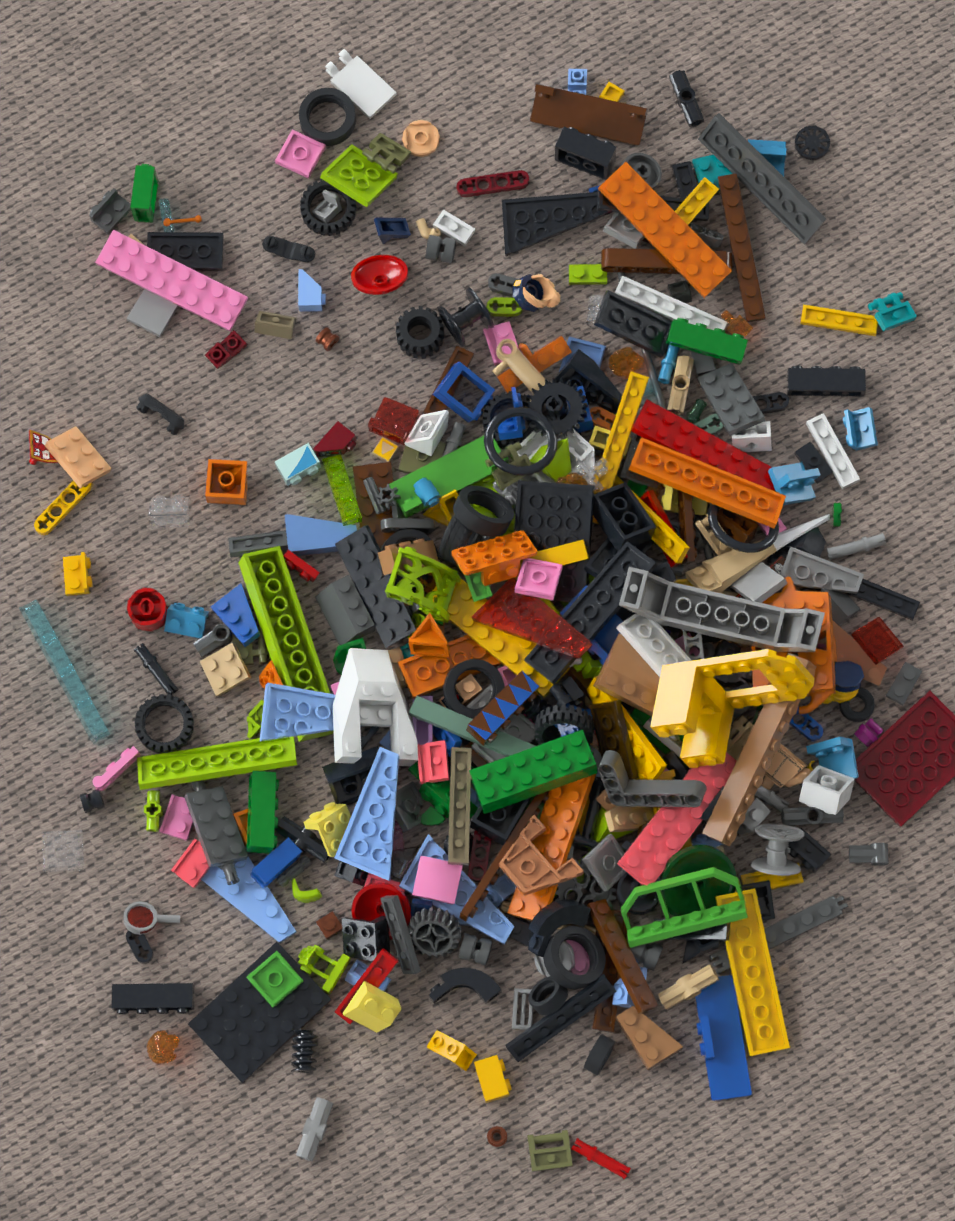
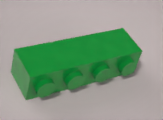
(707, 341)
(261, 812)

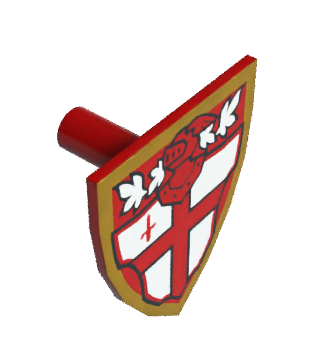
(38, 451)

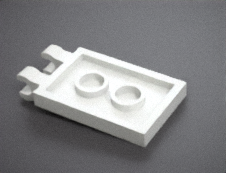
(361, 84)

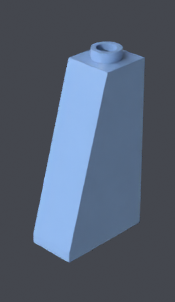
(314, 535)

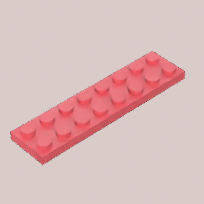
(672, 826)

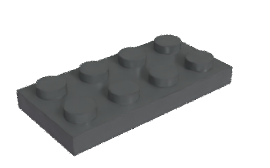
(730, 399)

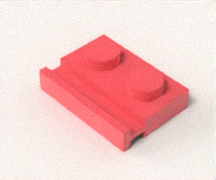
(433, 762)
(192, 864)

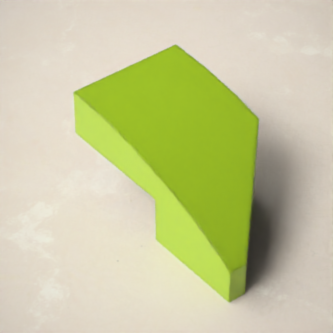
(255, 719)

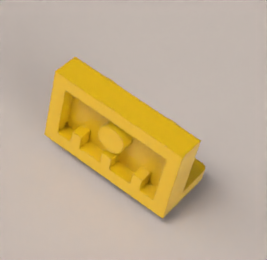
(76, 574)

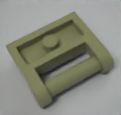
(550, 1157)

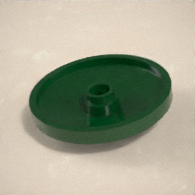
(682, 898)

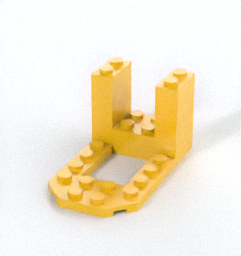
(701, 710)

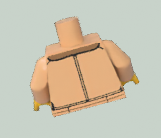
(786, 770)

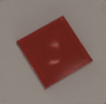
(877, 640)

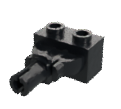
(726, 648)

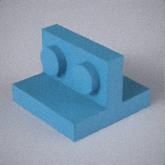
(772, 151)
(794, 482)

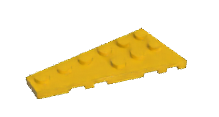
(647, 760)

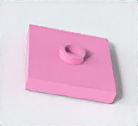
(300, 154)
(538, 578)

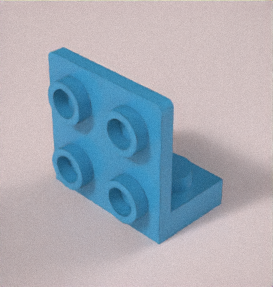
(836, 755)

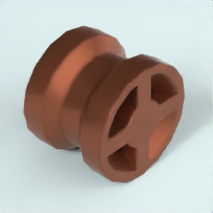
(327, 339)

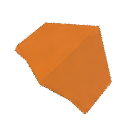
(429, 640)

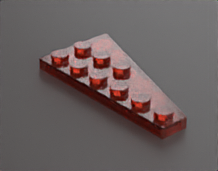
(530, 620)

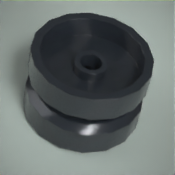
(643, 904)

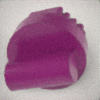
(868, 732)

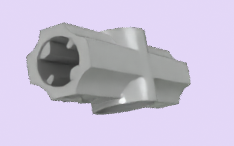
(314, 1129)

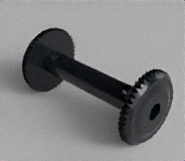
(586, 841)

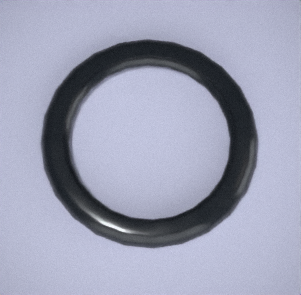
(517, 470)
(734, 544)

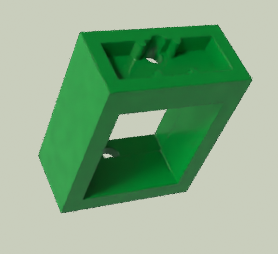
(144, 193)

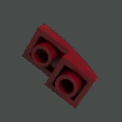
(226, 350)

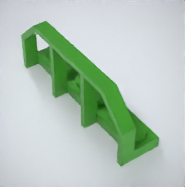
(689, 922)

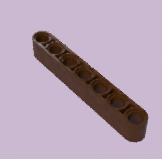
(644, 261)

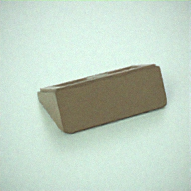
(275, 325)

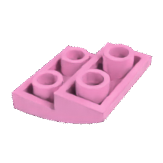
(437, 880)

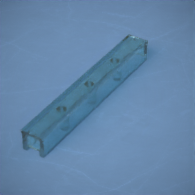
(64, 671)

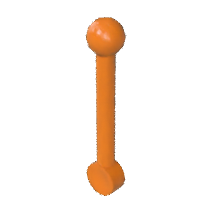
(167, 221)

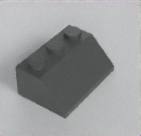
(345, 611)

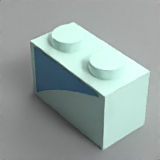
(298, 465)

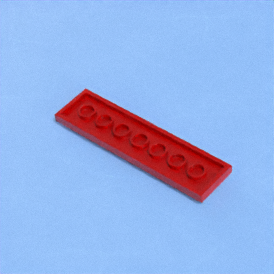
(686, 438)

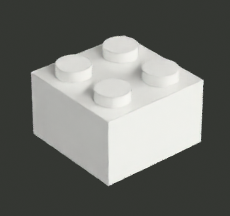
(826, 790)

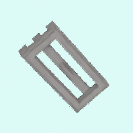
(514, 1017)

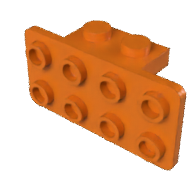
(495, 558)

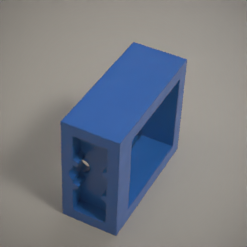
(441, 392)

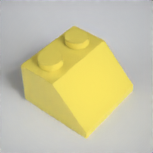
(373, 1008)

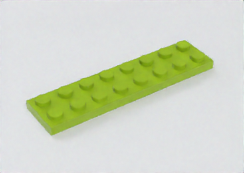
(215, 761)

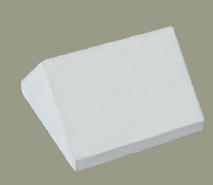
(428, 432)

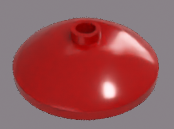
(379, 274)
(368, 902)

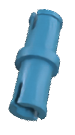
(668, 364)

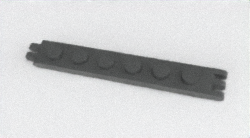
(791, 927)

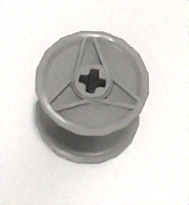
(776, 860)

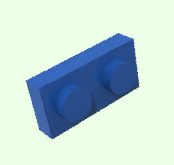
(451, 739)

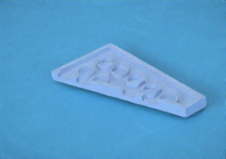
(295, 712)
(371, 827)

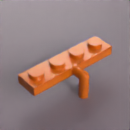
(540, 360)

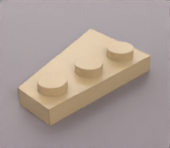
(627, 818)

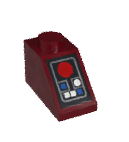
(336, 441)

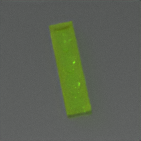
(342, 490)

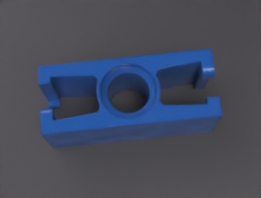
(275, 863)

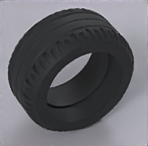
(455, 536)

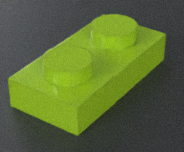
(586, 274)

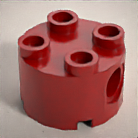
(147, 609)

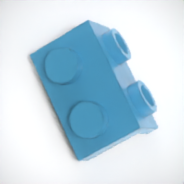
(860, 428)
(186, 620)

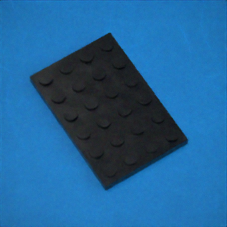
(554, 517)
(245, 1027)

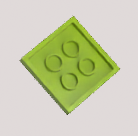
(358, 176)

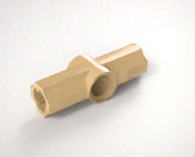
(682, 375)
(688, 987)

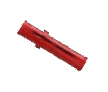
(600, 1158)

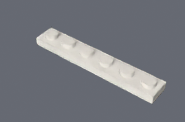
(665, 305)

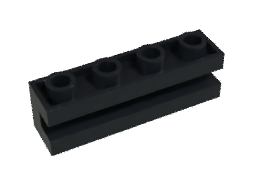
(826, 381)
(152, 997)

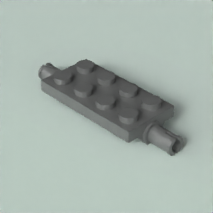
(216, 828)

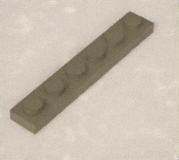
(459, 806)

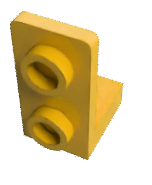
(452, 1050)

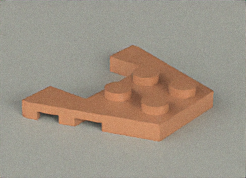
(529, 868)

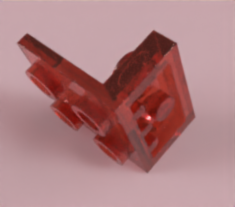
(393, 420)

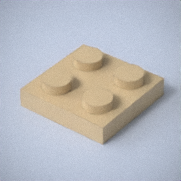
(225, 669)

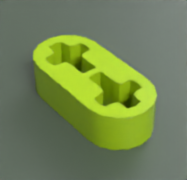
(504, 307)

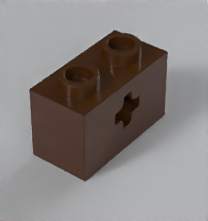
(737, 526)

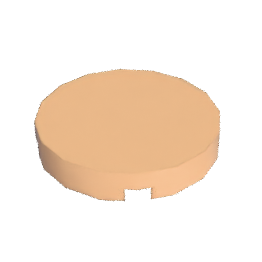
(423, 143)

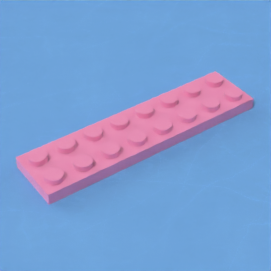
(171, 280)

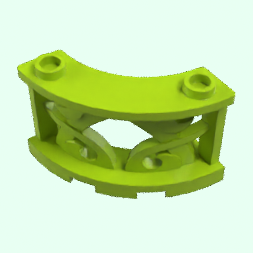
(444, 578)

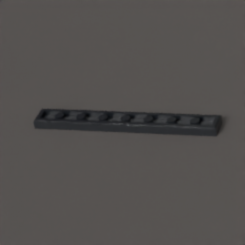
(876, 595)

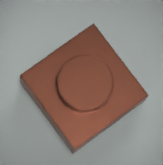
(329, 925)

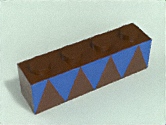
(503, 708)

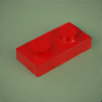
(305, 570)

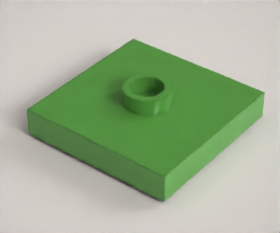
(275, 979)

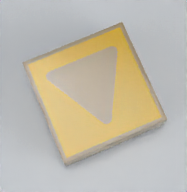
(385, 450)

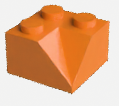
(226, 482)

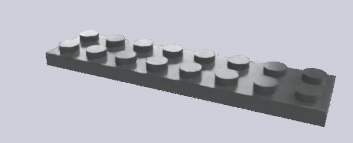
(762, 178)

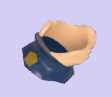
(535, 292)

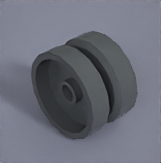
(646, 167)

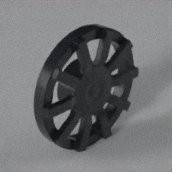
(812, 142)

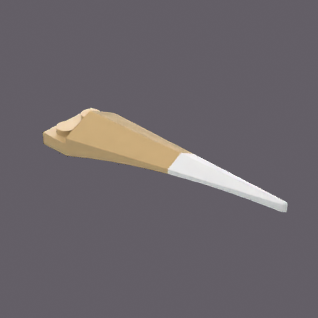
(723, 570)

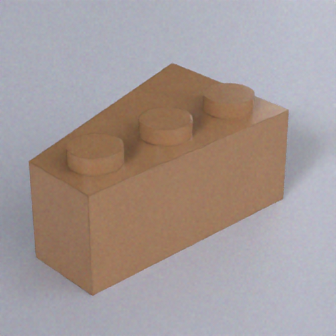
(389, 555)
(647, 1038)

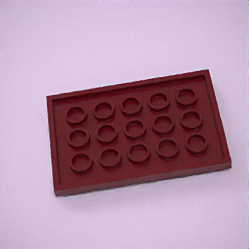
(910, 760)

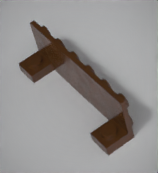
(588, 114)

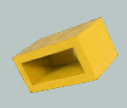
(492, 1079)

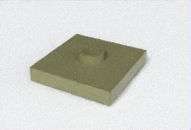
(414, 460)

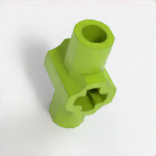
(153, 800)

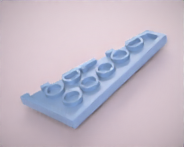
(251, 899)
(487, 918)

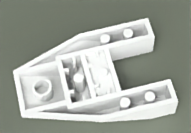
(371, 697)

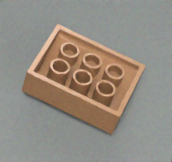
(628, 677)

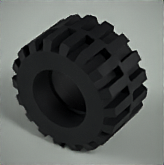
(424, 346)

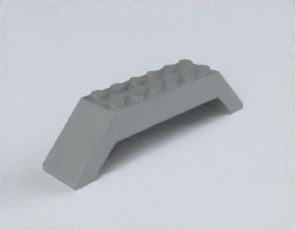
(721, 614)

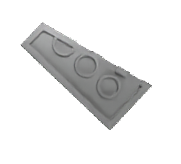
(819, 573)

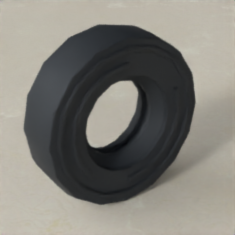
(861, 715)

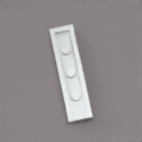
(832, 451)

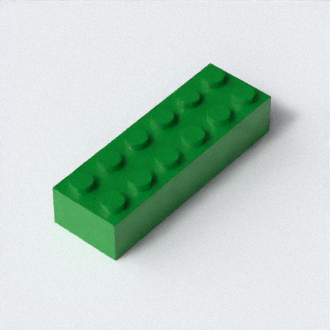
(533, 771)

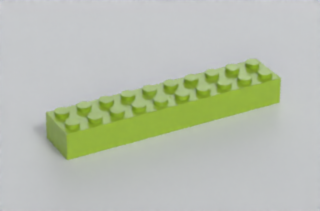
(283, 623)

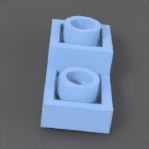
(577, 80)

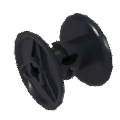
(465, 317)

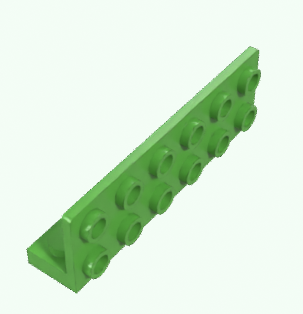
(447, 474)

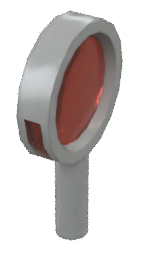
(142, 918)

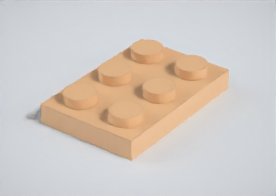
(78, 457)

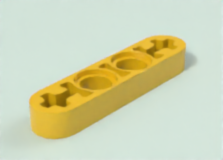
(60, 503)

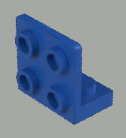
(513, 426)

